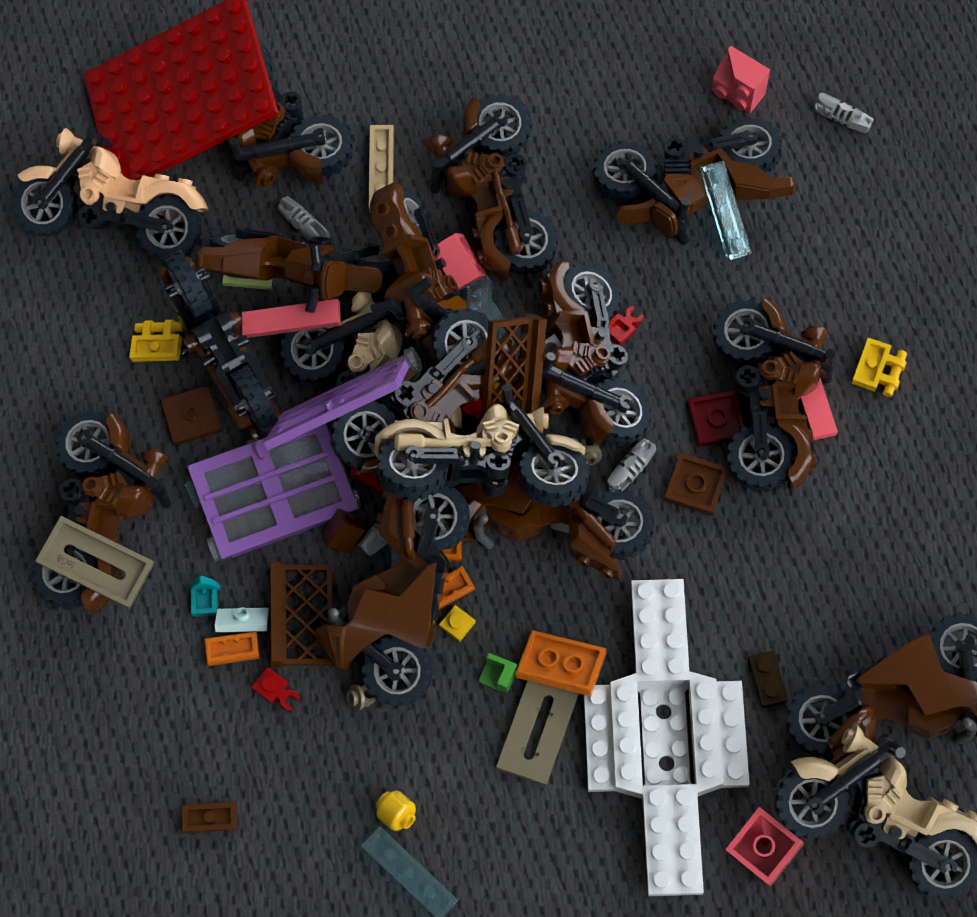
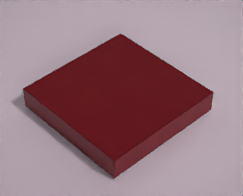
(715, 417)

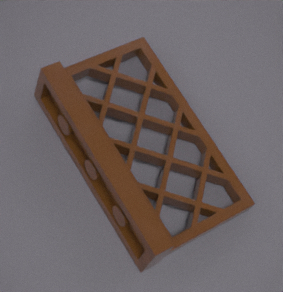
(528, 366)
(278, 610)

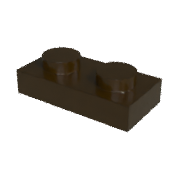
(767, 679)

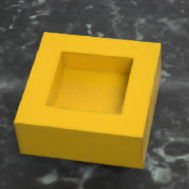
(457, 623)

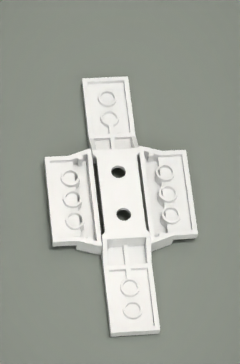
(716, 732)

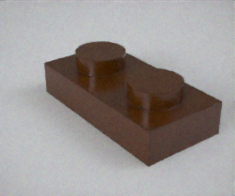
(209, 817)

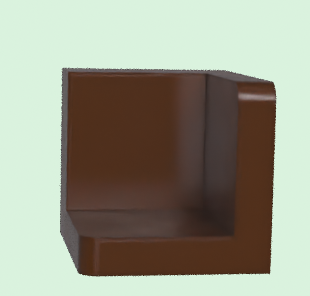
(343, 531)

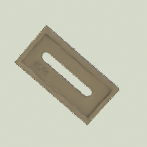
(70, 533)
(541, 765)

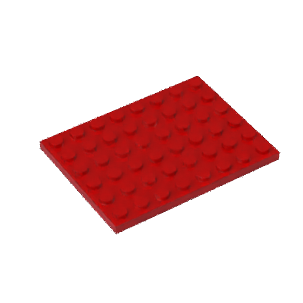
(182, 91)

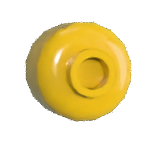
(395, 810)

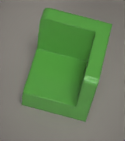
(498, 673)

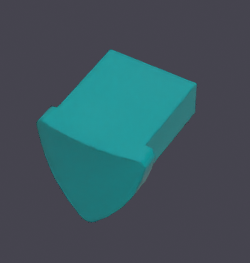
(204, 596)

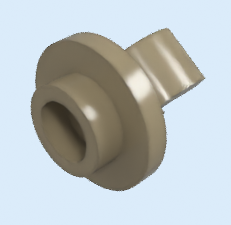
(592, 453)
(356, 697)

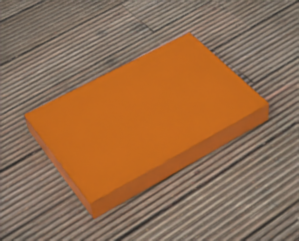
(561, 663)

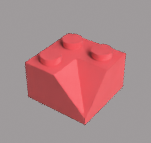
(740, 80)
(460, 260)
(764, 846)

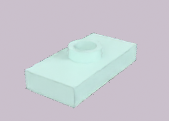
(242, 620)

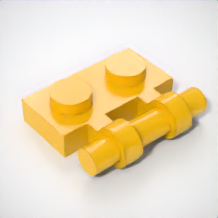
(156, 347)
(872, 363)

